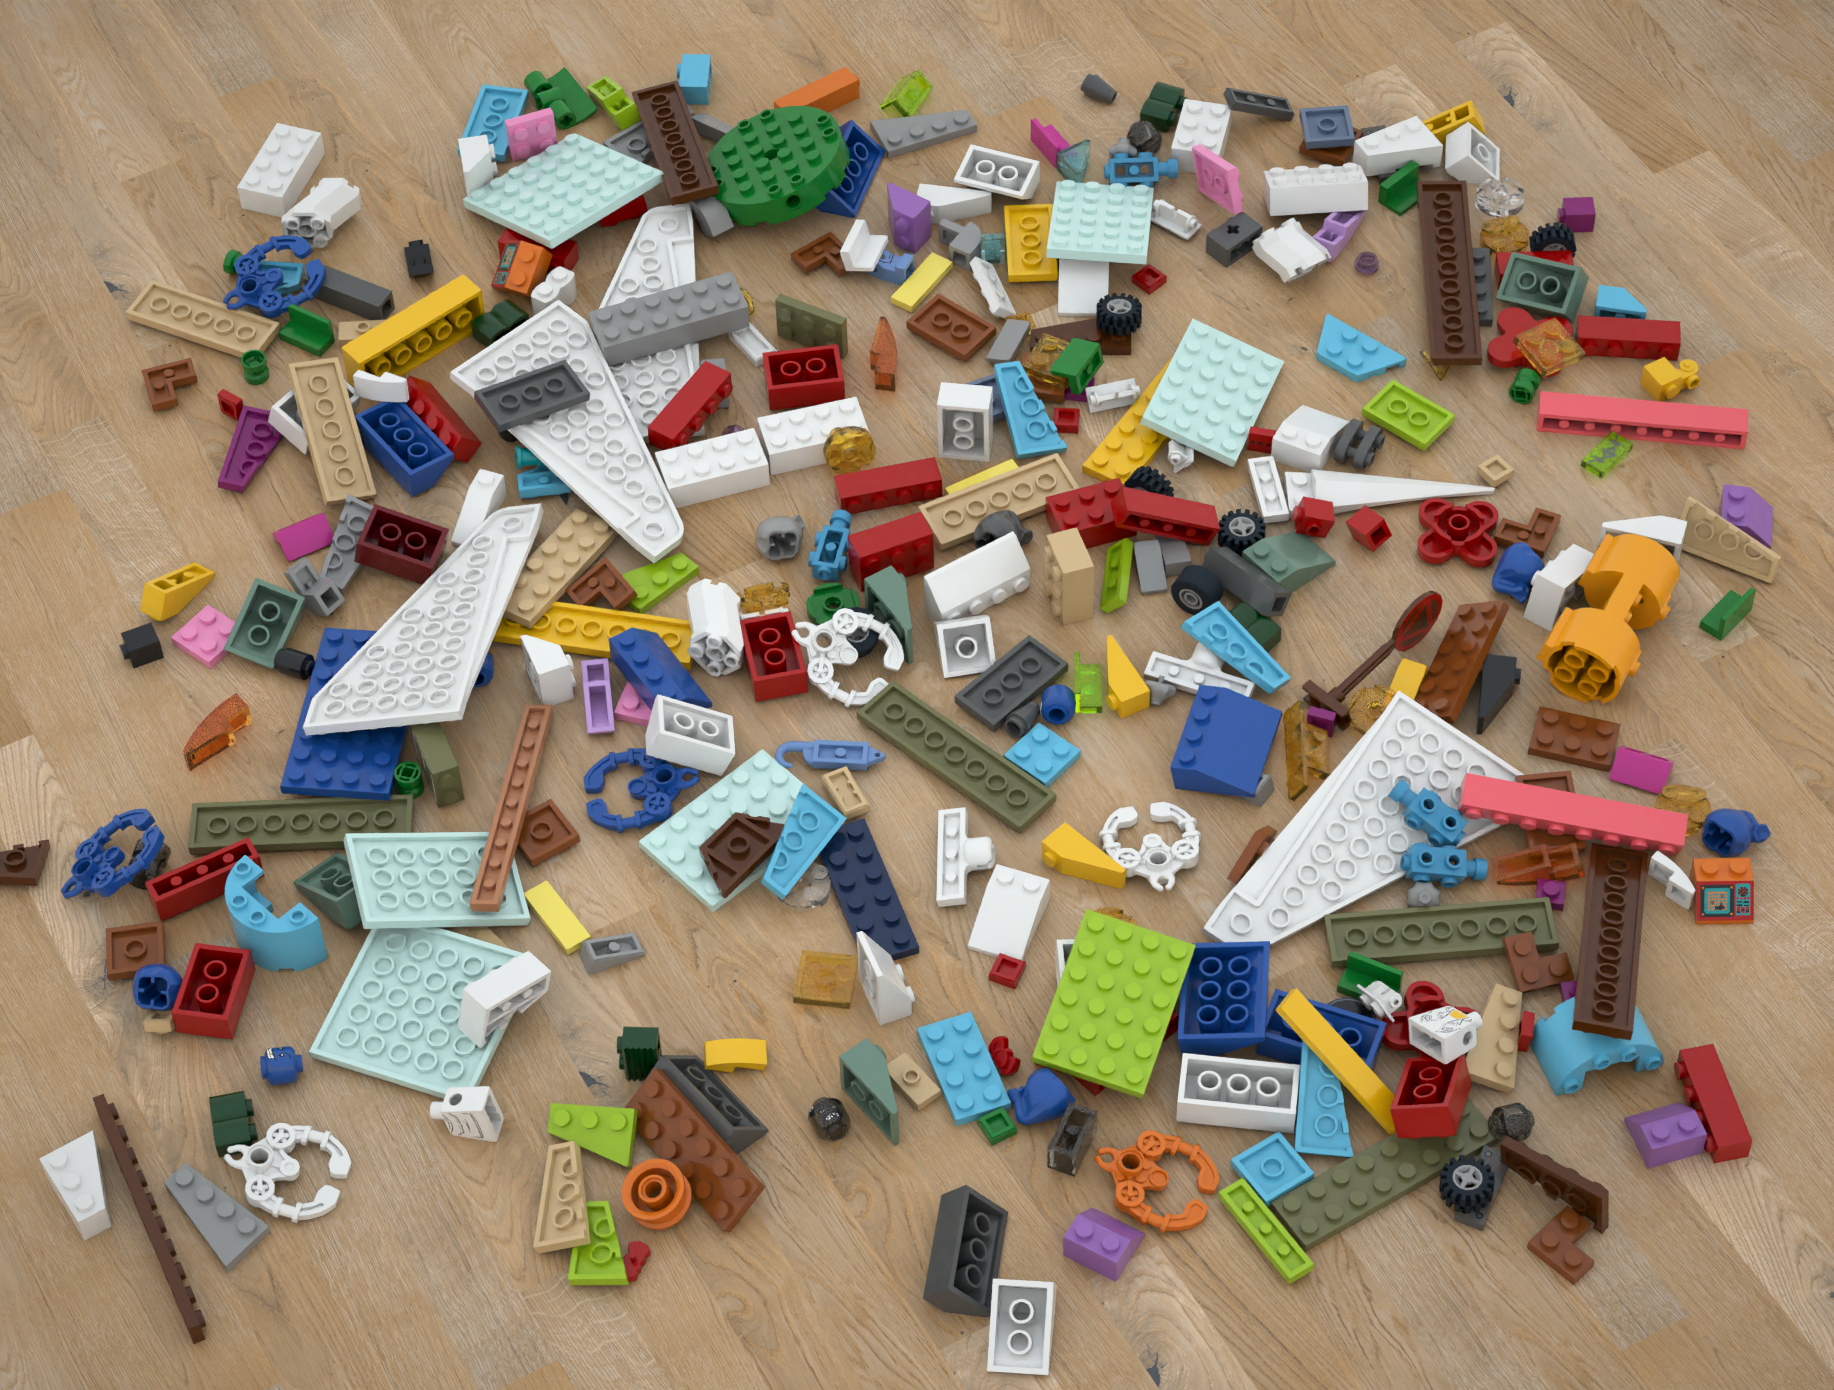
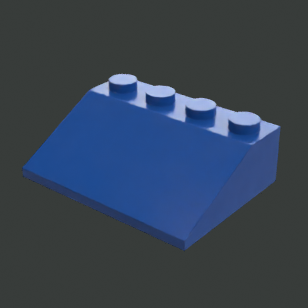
(1224, 743)
(1224, 998)

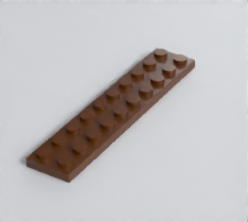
(1448, 273)
(1610, 942)

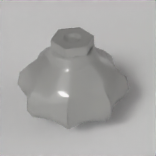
(1123, 146)
(1159, 690)
(1423, 895)

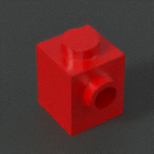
(1313, 517)
(1368, 528)

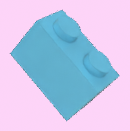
(695, 78)

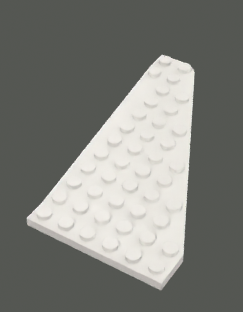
(655, 261)
(590, 444)
(436, 642)
(1351, 831)

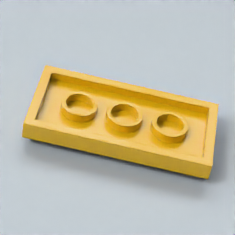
(1027, 242)

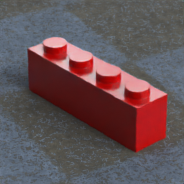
(1629, 337)
(690, 407)
(441, 419)
(888, 486)
(1165, 516)
(197, 880)
(1714, 1102)

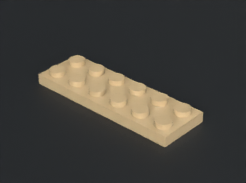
(201, 320)
(331, 430)
(1019, 490)
(558, 565)

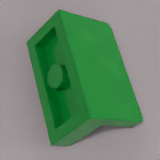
(1399, 190)
(307, 331)
(1078, 363)
(1727, 613)
(1364, 972)

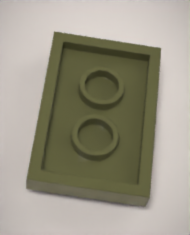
(810, 324)

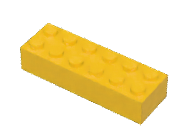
(416, 332)

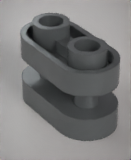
(1365, 454)

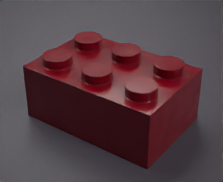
(401, 544)

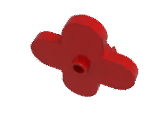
(1511, 322)
(1457, 532)
(1418, 999)

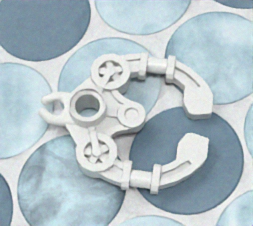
(842, 652)
(1155, 859)
(279, 1166)

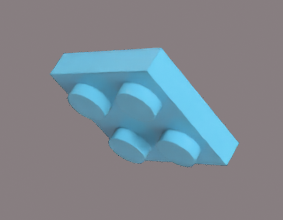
(1043, 754)
(1272, 1168)

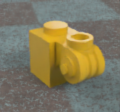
(1665, 381)

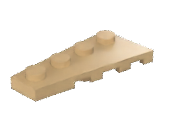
(1495, 1054)
(562, 1206)

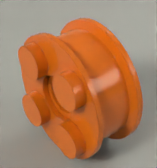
(668, 1206)

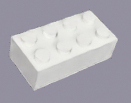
(281, 170)
(1315, 189)
(798, 436)
(713, 468)
(1238, 1093)

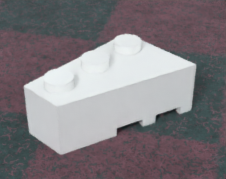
(1396, 146)
(1556, 586)
(500, 994)
(79, 1184)

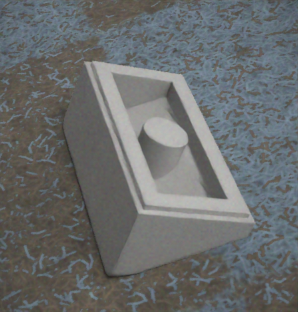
(711, 127)
(1009, 341)

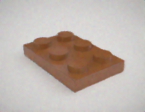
(951, 327)
(1574, 739)
(1554, 780)

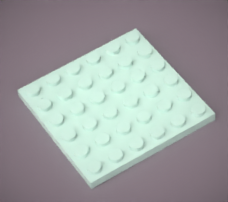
(563, 190)
(404, 1009)

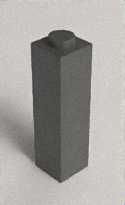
(354, 295)
(1247, 581)

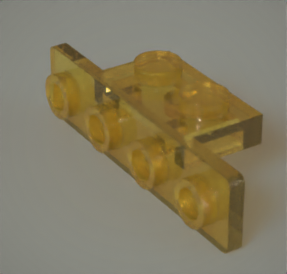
(1305, 751)

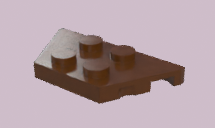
(738, 849)

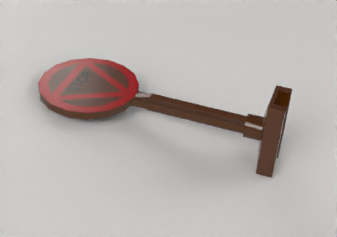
(1408, 632)

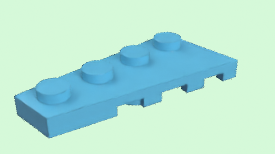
(1025, 414)
(1232, 642)
(803, 837)
(1320, 1110)

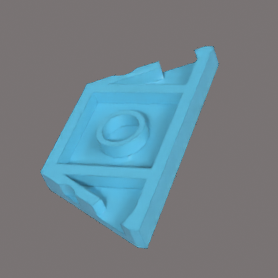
(1354, 352)

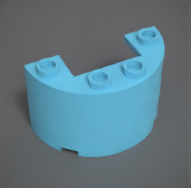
(274, 943)
(1570, 1053)

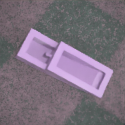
(1338, 230)
(598, 696)

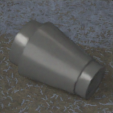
(1097, 88)
(1021, 720)

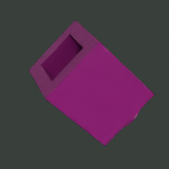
(1577, 214)

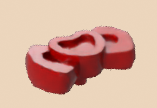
(1004, 1056)
(635, 1259)

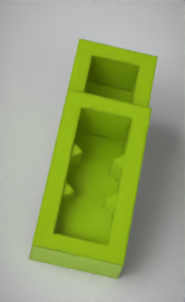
(614, 102)

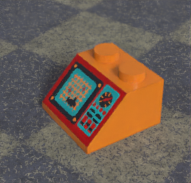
(521, 268)
(1723, 890)

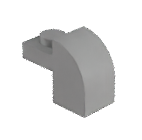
(711, 216)
(962, 242)
(320, 594)

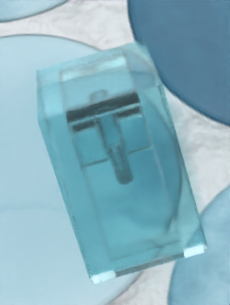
(1073, 161)
(992, 247)

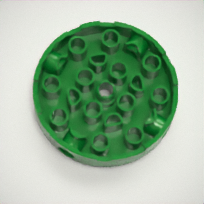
(777, 157)

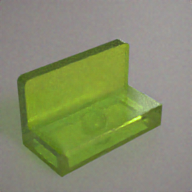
(908, 93)
(1087, 686)

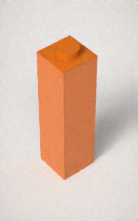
(825, 93)

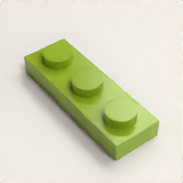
(1116, 575)

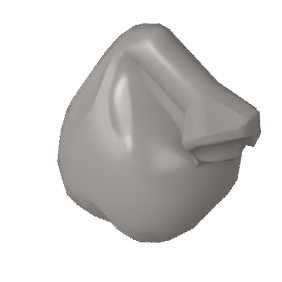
(780, 537)

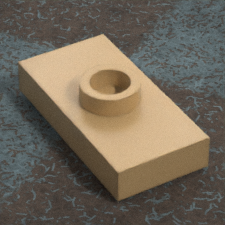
(351, 330)
(845, 793)
(912, 1081)

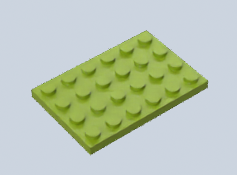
(1113, 1003)

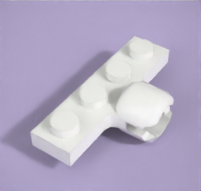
(1200, 669)
(958, 856)

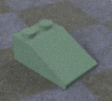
(1543, 286)
(1289, 559)
(888, 602)
(265, 623)
(332, 890)
(868, 1084)

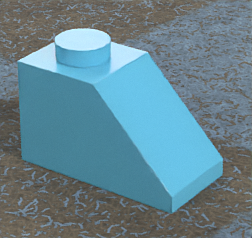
(1618, 303)

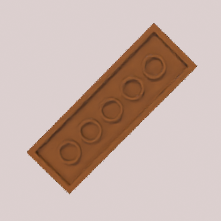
(1460, 658)
(686, 1138)

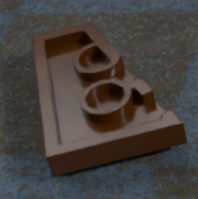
(23, 864)

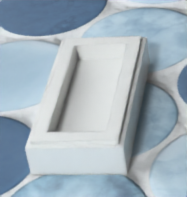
(751, 344)

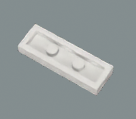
(992, 288)
(1268, 489)

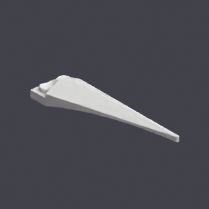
(1354, 491)

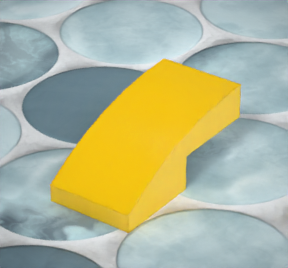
(737, 1052)

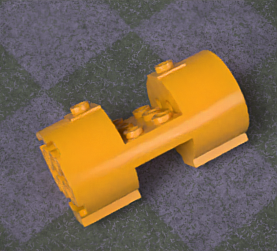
(1595, 646)

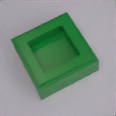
(997, 1126)

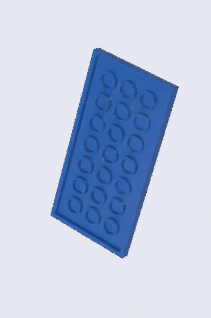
(342, 763)

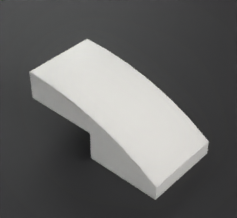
(384, 388)
(1678, 884)

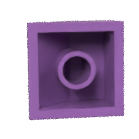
(908, 218)
(1747, 512)
(1667, 1134)
(1101, 1243)

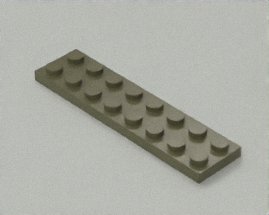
(956, 757)
(295, 822)
(1438, 931)
(1375, 1180)

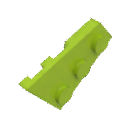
(659, 580)
(597, 1129)
(602, 1259)

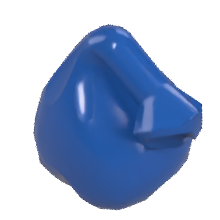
(1516, 571)
(1732, 831)
(156, 987)
(1041, 1098)

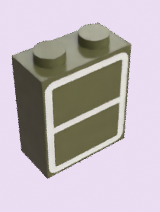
(438, 763)

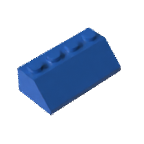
(864, 161)
(403, 445)
(654, 668)
(1358, 1031)

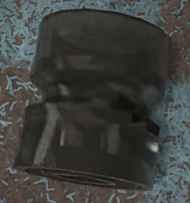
(155, 868)

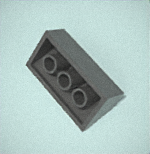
(713, 1100)
(965, 1253)

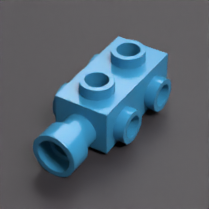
(1132, 169)
(826, 561)
(1430, 820)
(1439, 865)

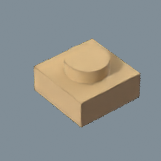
(1495, 471)
(159, 1022)

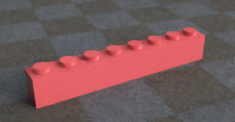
(1642, 420)
(1572, 814)

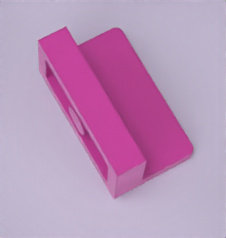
(1047, 140)
(304, 536)
(1641, 769)

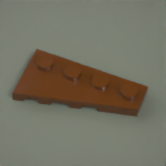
(1087, 331)
(1557, 1181)

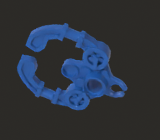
(257, 287)
(657, 786)
(96, 866)

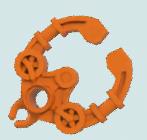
(1148, 1176)

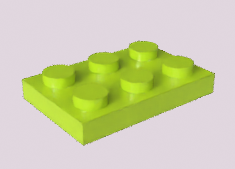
(1408, 415)

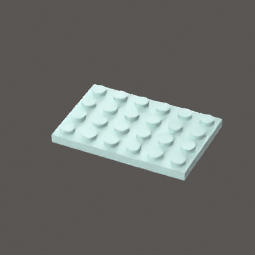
(1100, 222)
(1212, 392)
(754, 789)
(426, 881)

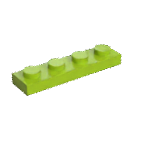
(1266, 1231)

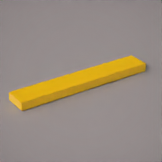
(1338, 1057)

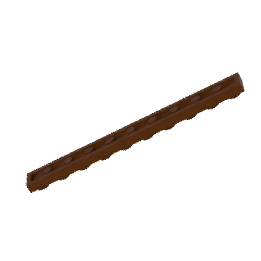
(154, 1225)

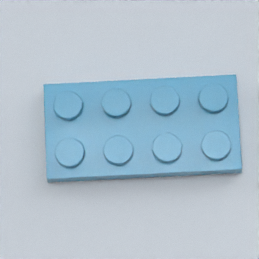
(489, 115)
(963, 1068)

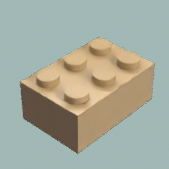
(1068, 576)

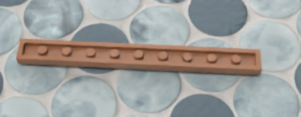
(511, 809)

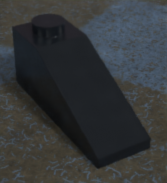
(1496, 687)

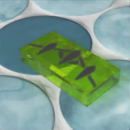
(1606, 454)

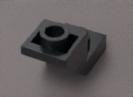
(418, 258)

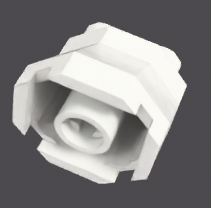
(322, 211)
(1290, 250)
(715, 627)

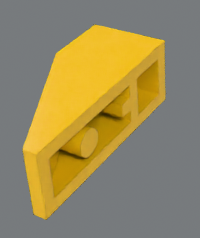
(1452, 119)
(173, 591)
(1125, 687)
(1079, 858)

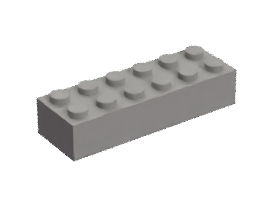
(669, 319)

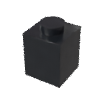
(141, 645)

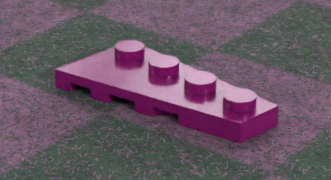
(249, 449)

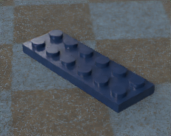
(866, 890)

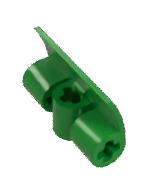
(563, 95)

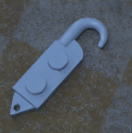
(832, 754)

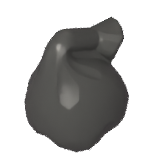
(998, 525)

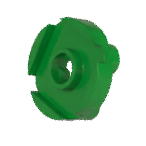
(827, 594)

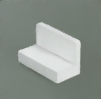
(861, 249)

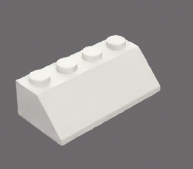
(977, 580)

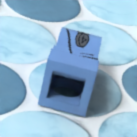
(894, 268)

